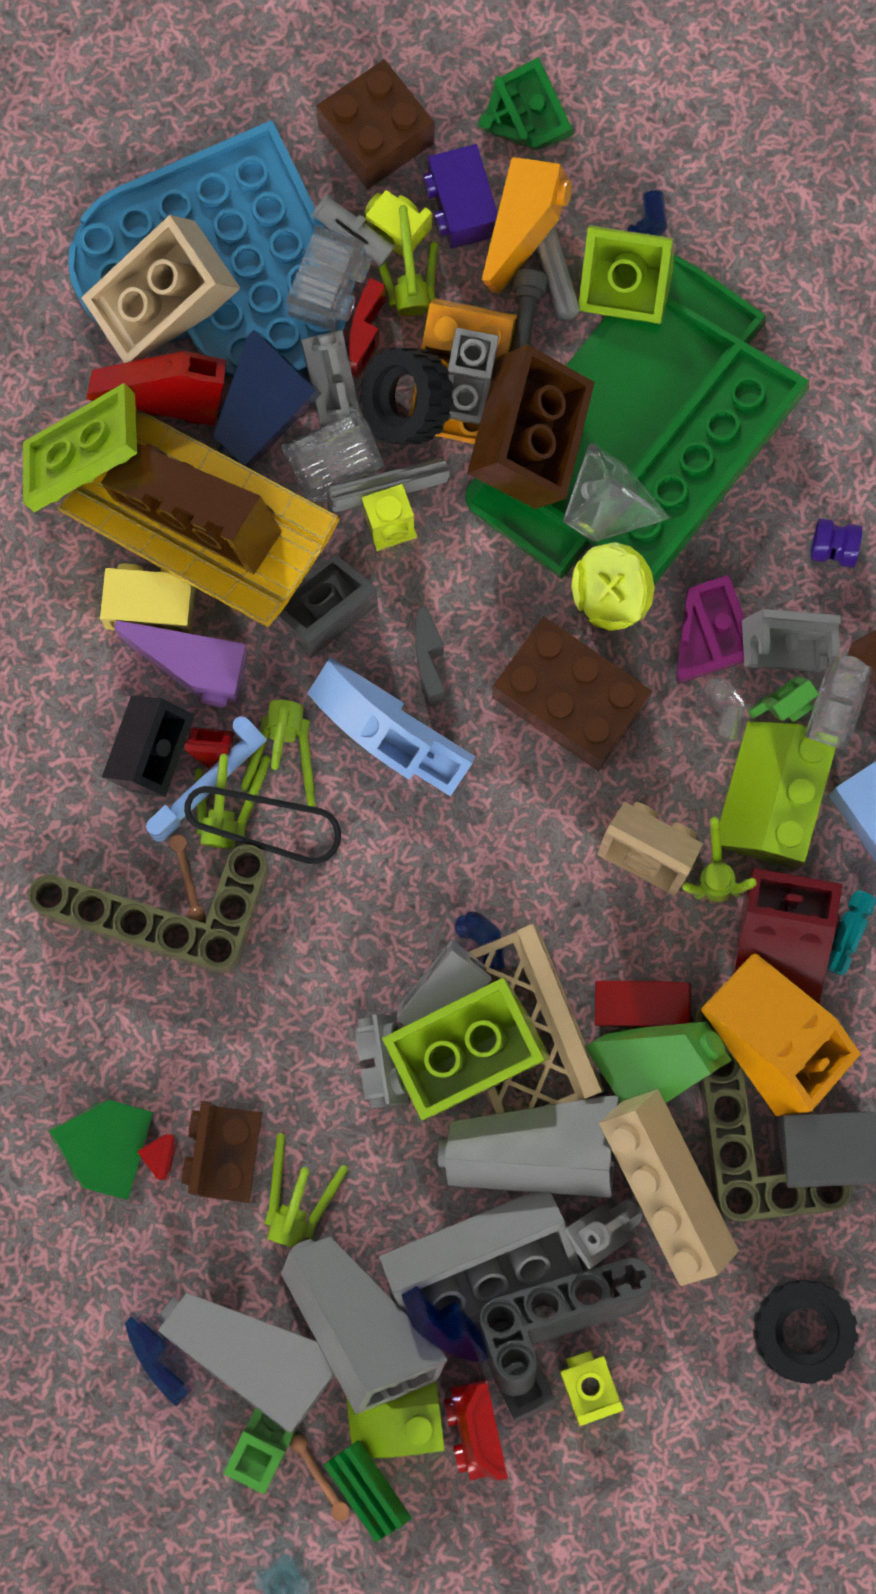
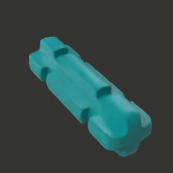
(850, 931)

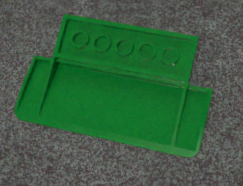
(676, 406)

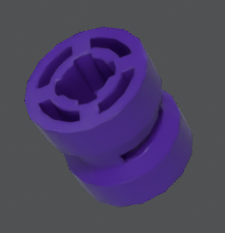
(836, 543)

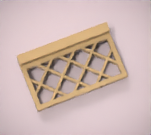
(558, 1016)

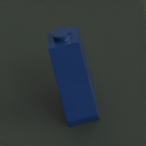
(261, 402)

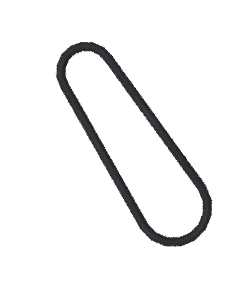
(308, 860)

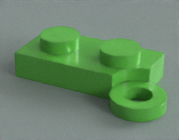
(789, 701)

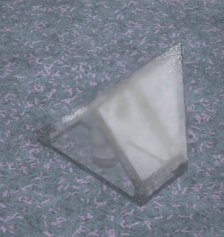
(609, 498)

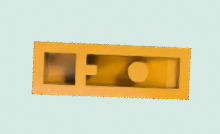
(526, 215)

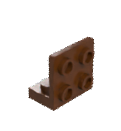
(222, 1152)

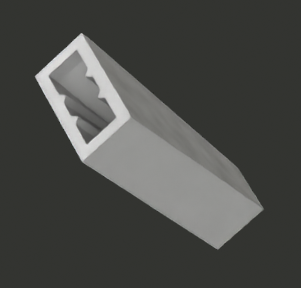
(533, 1150)
(358, 1326)
(257, 1360)

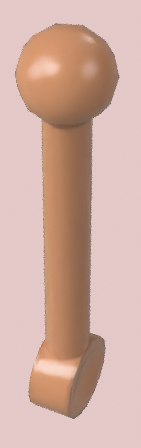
(178, 844)
(339, 1508)

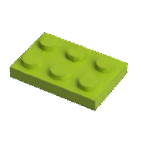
(79, 448)

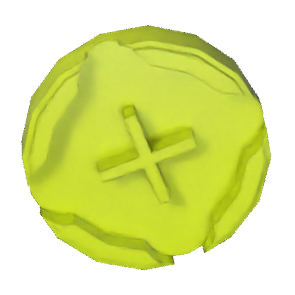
(613, 586)

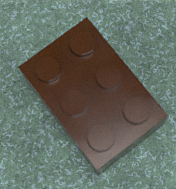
(531, 427)
(571, 693)

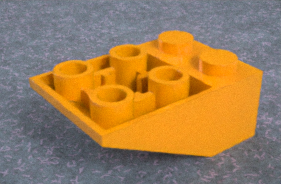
(439, 336)
(780, 1037)

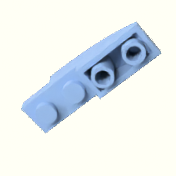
(386, 731)

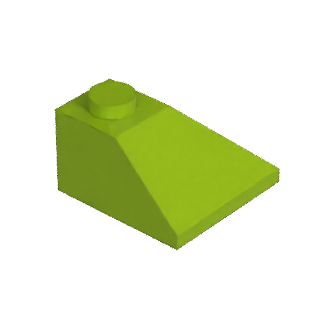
(400, 1426)

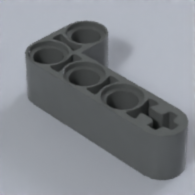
(569, 1316)

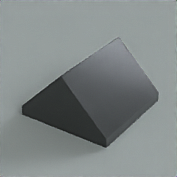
(327, 604)
(828, 1148)

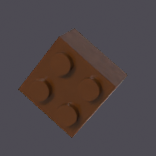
(375, 124)

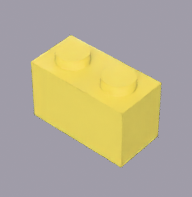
(147, 599)

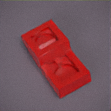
(363, 335)
(642, 1003)

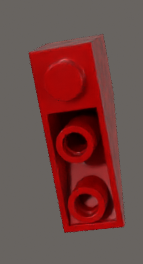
(168, 385)

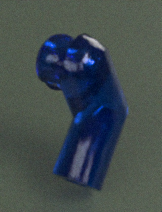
(655, 215)
(482, 931)

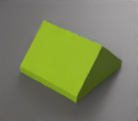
(626, 274)

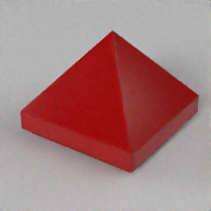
(208, 744)
(160, 1156)

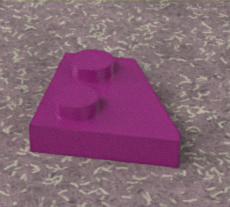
(710, 630)

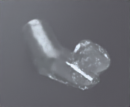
(728, 705)

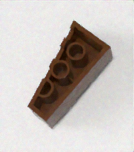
(195, 506)

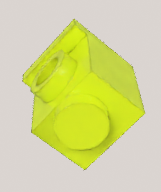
(384, 218)
(389, 517)
(590, 1407)

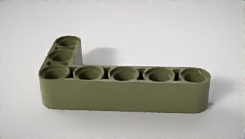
(161, 922)
(745, 1175)

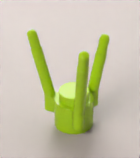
(411, 294)
(283, 724)
(225, 819)
(718, 878)
(290, 1223)

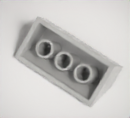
(486, 1256)

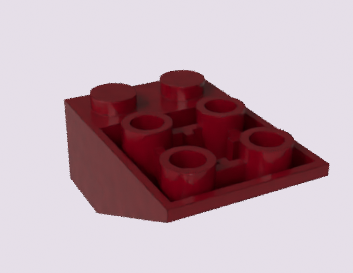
(789, 926)

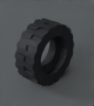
(433, 395)
(839, 1322)

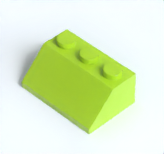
(775, 793)
(465, 1048)

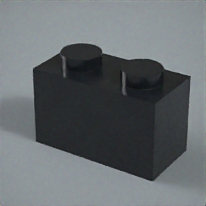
(148, 745)

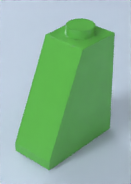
(658, 1058)

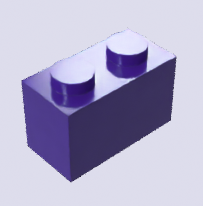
(462, 195)

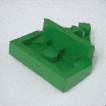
(526, 109)
(104, 1146)

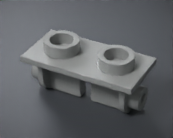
(331, 375)
(380, 1083)
(604, 1230)

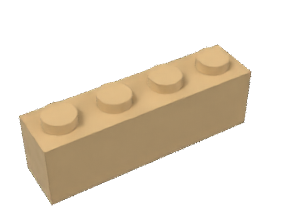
(669, 1187)

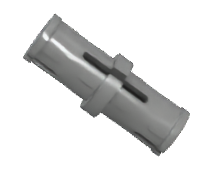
(331, 212)

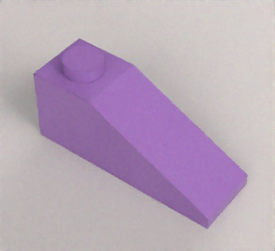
(198, 663)

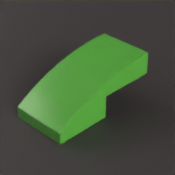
(258, 1452)

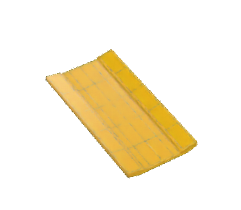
(259, 596)

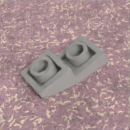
(471, 373)

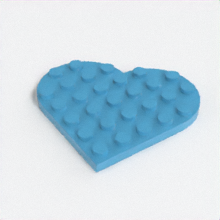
(251, 213)

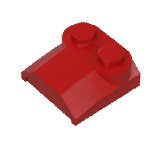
(480, 1447)

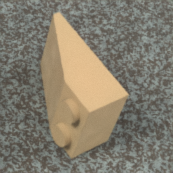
(160, 289)
(650, 847)

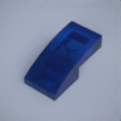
(444, 1328)
(149, 1348)

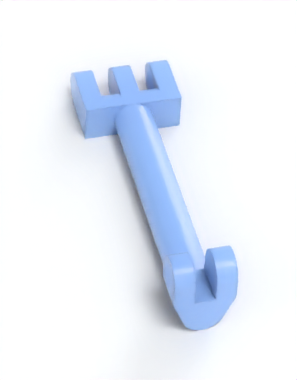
(168, 819)

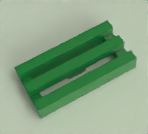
(367, 1491)

